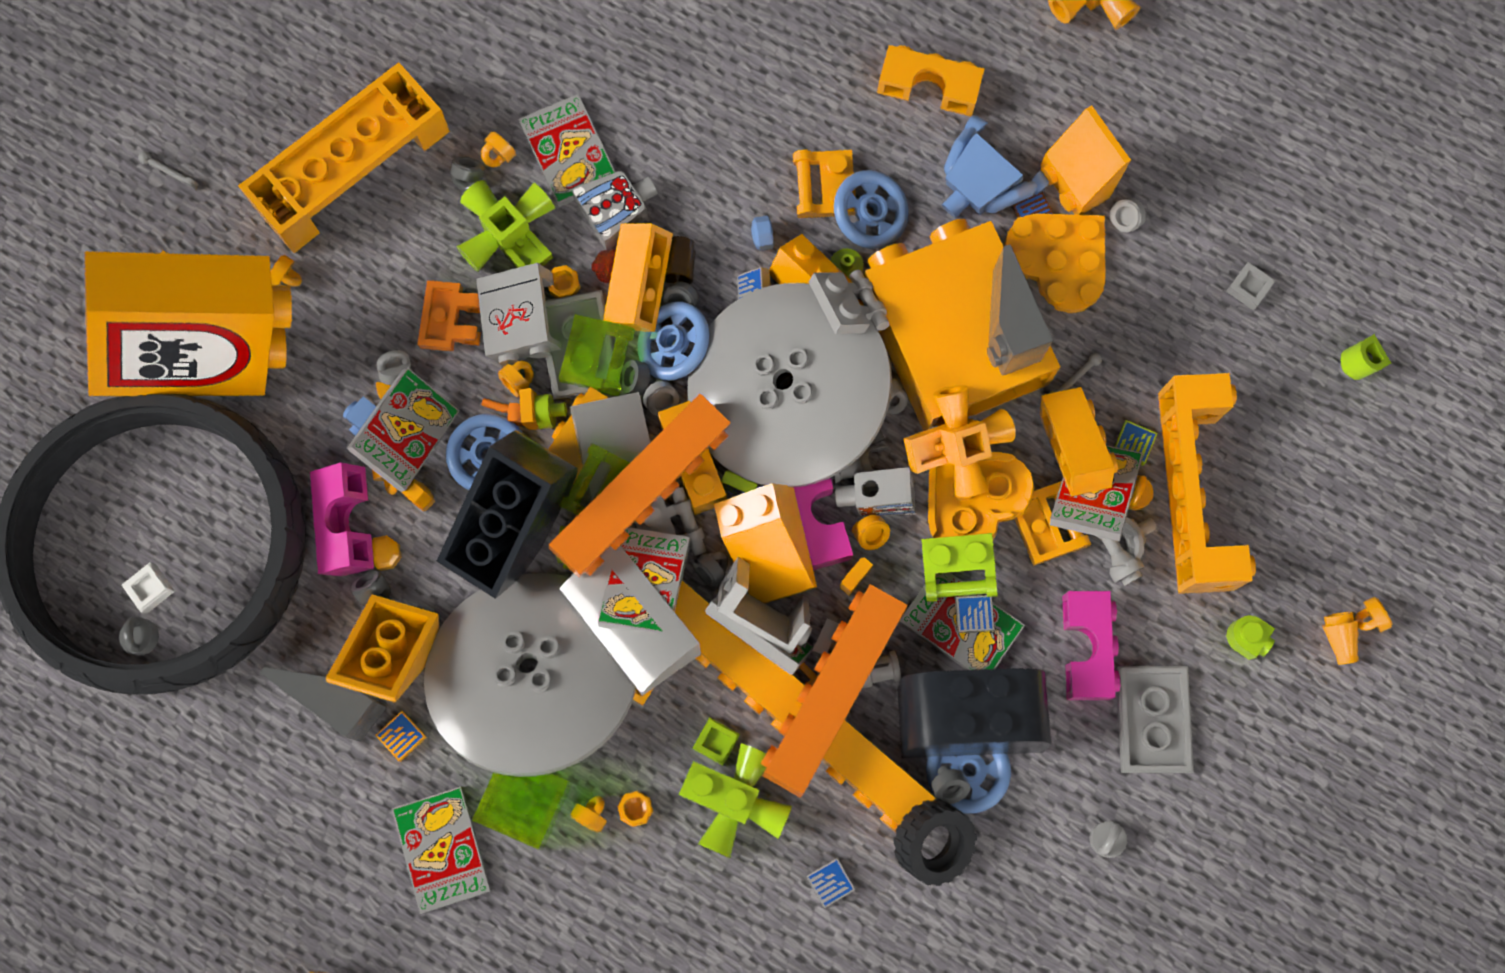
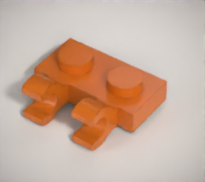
(440, 317)

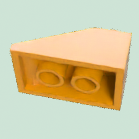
(1085, 163)
(770, 536)
(385, 649)

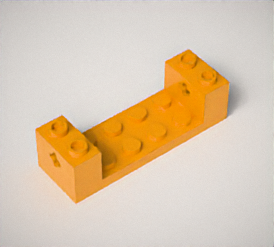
(342, 152)
(1184, 405)

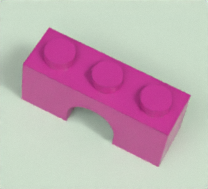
(334, 495)
(825, 543)
(1092, 615)

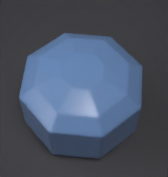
(762, 233)

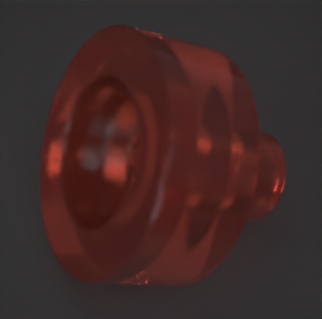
(603, 265)

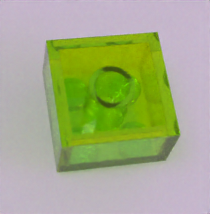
(523, 806)

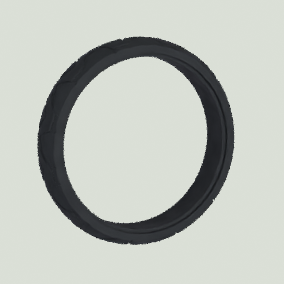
(48, 463)

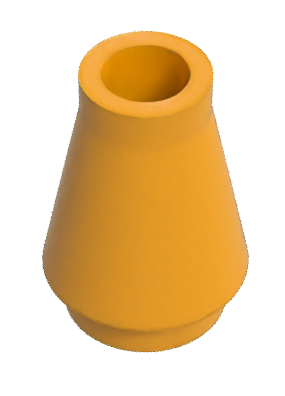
(1343, 636)

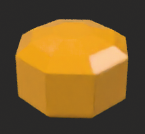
(565, 282)
(419, 495)
(385, 553)
(635, 808)

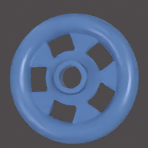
(895, 202)
(665, 336)
(475, 427)
(980, 799)

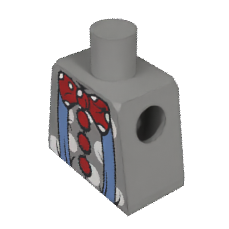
(613, 202)
(894, 493)

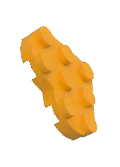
(1062, 256)
(1007, 498)

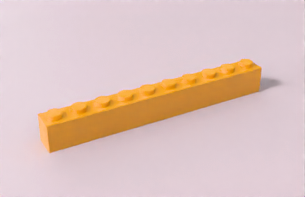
(775, 691)

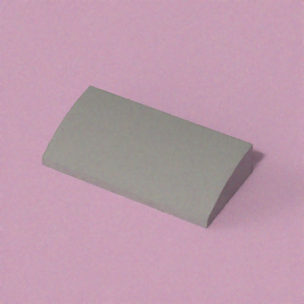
(642, 655)

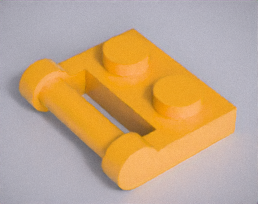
(834, 169)
(1041, 539)

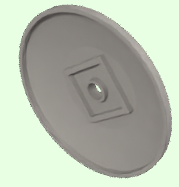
(825, 414)
(515, 718)

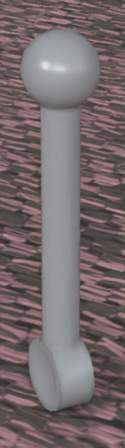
(146, 158)
(1094, 360)

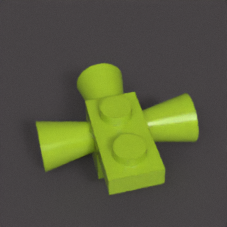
(505, 226)
(733, 800)

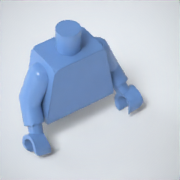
(983, 175)

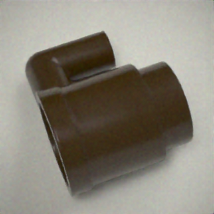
(681, 260)

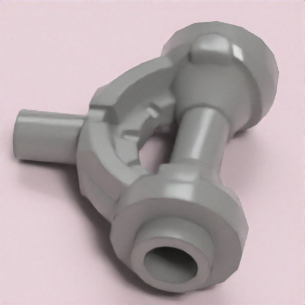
(1127, 564)

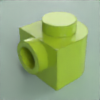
(1358, 364)
(1250, 636)

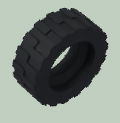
(954, 855)

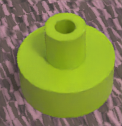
(847, 261)
(547, 410)

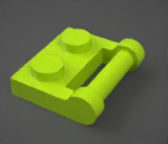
(957, 555)

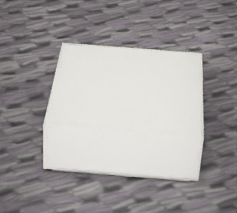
(148, 588)

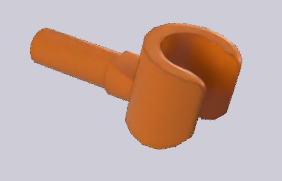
(512, 410)

